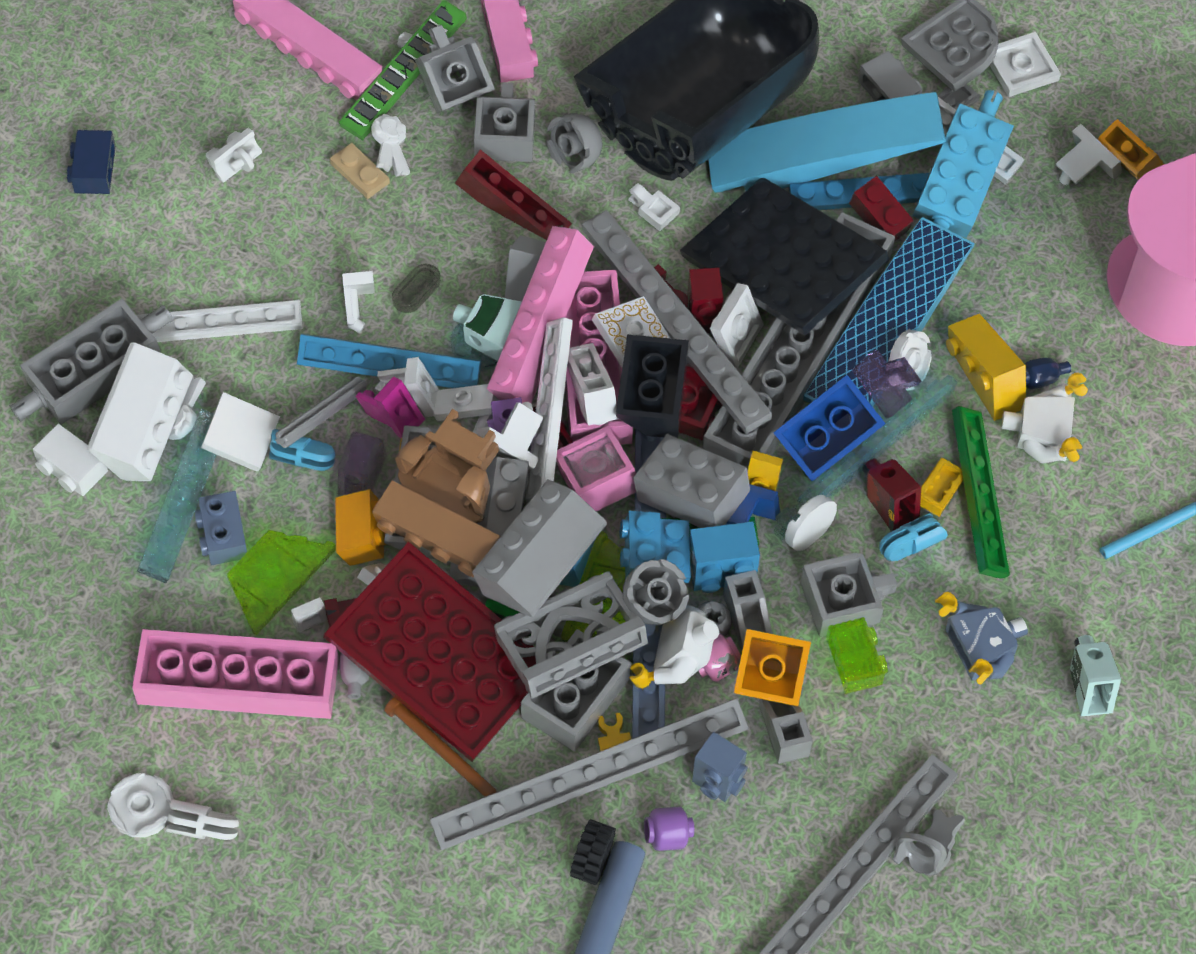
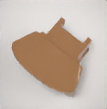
(453, 470)

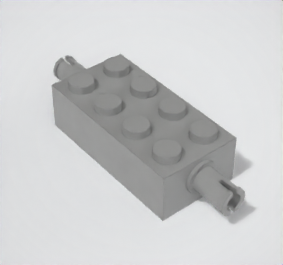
(86, 361)

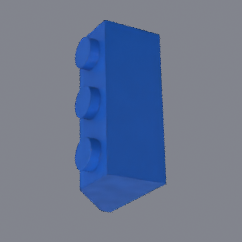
(829, 428)

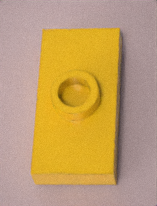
(764, 470)
(940, 486)

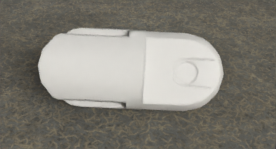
(202, 820)

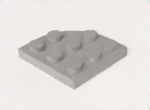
(955, 42)

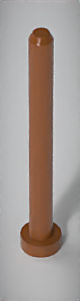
(396, 708)

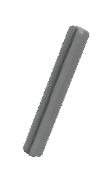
(320, 412)

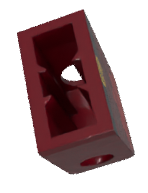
(892, 492)

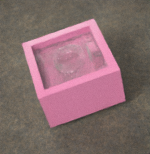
(597, 469)

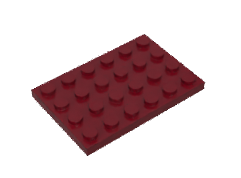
(433, 651)

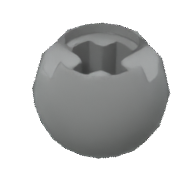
(719, 612)

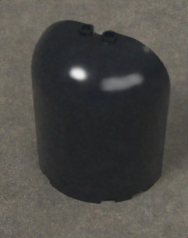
(699, 78)

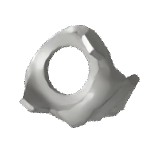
(933, 848)

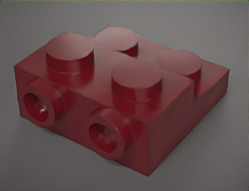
(697, 407)

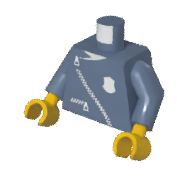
(981, 637)

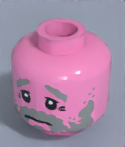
(723, 659)

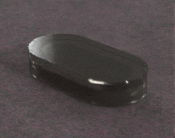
(416, 288)

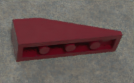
(507, 196)

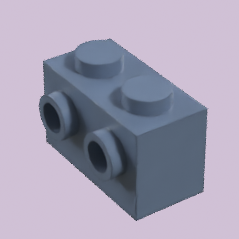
(222, 528)
(720, 768)

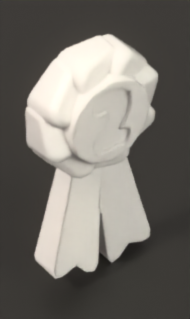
(390, 134)
(186, 417)

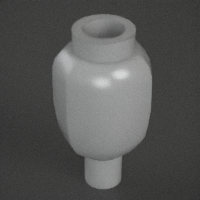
(352, 677)

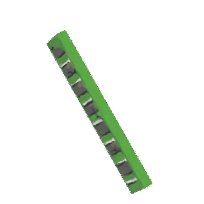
(399, 72)

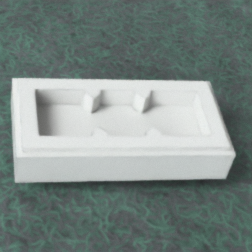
(467, 401)

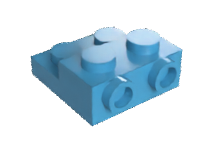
(654, 539)

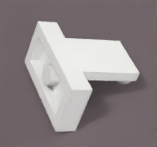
(1085, 157)
(354, 285)
(417, 382)
(517, 434)

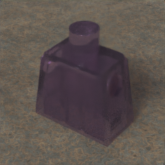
(361, 458)

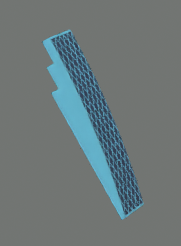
(898, 302)

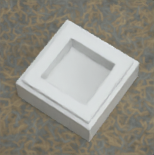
(309, 614)

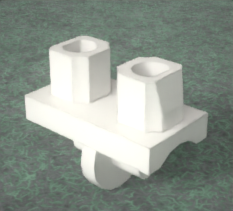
(235, 155)

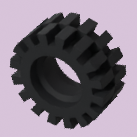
(592, 852)

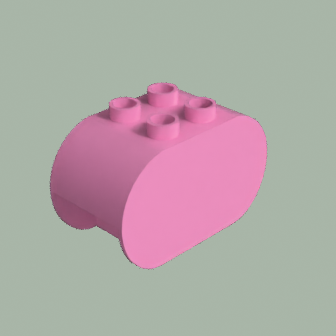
(1155, 266)

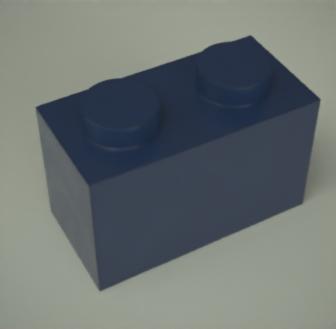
(92, 162)

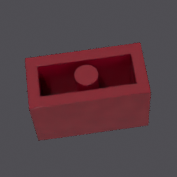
(880, 208)
(705, 295)

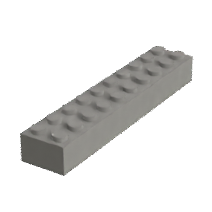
(788, 364)

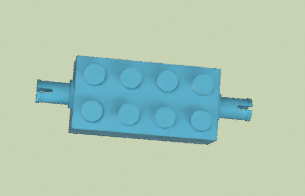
(964, 167)

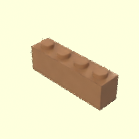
(433, 528)

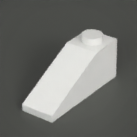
(592, 385)

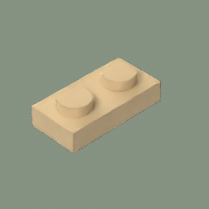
(359, 170)

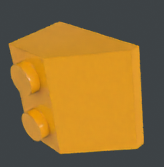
(772, 667)

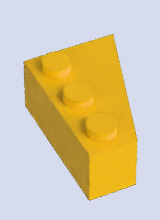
(989, 365)

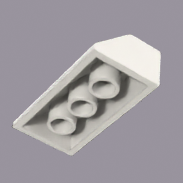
(139, 413)

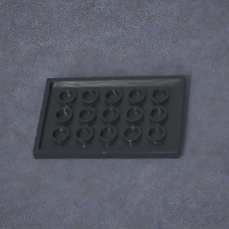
(786, 253)

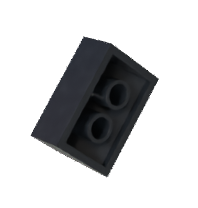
(653, 384)

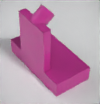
(392, 406)

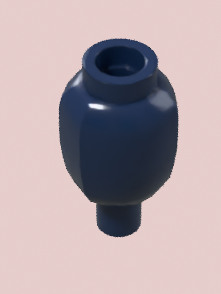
(1044, 372)

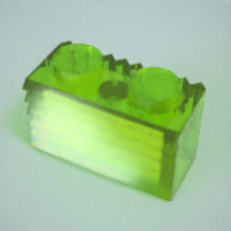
(855, 655)

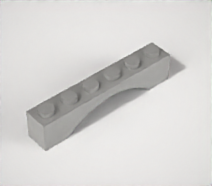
(784, 722)

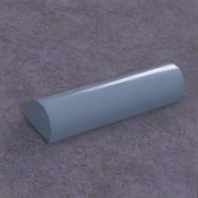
(611, 899)

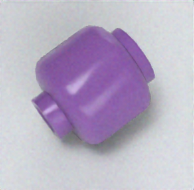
(668, 828)

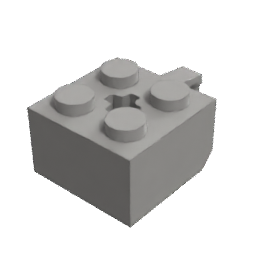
(455, 56)
(505, 126)
(844, 591)

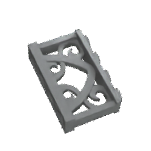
(571, 605)

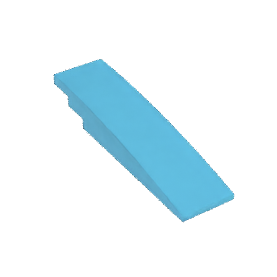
(828, 142)

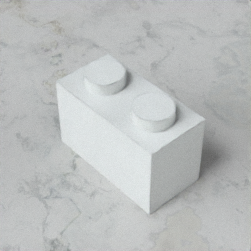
(68, 460)

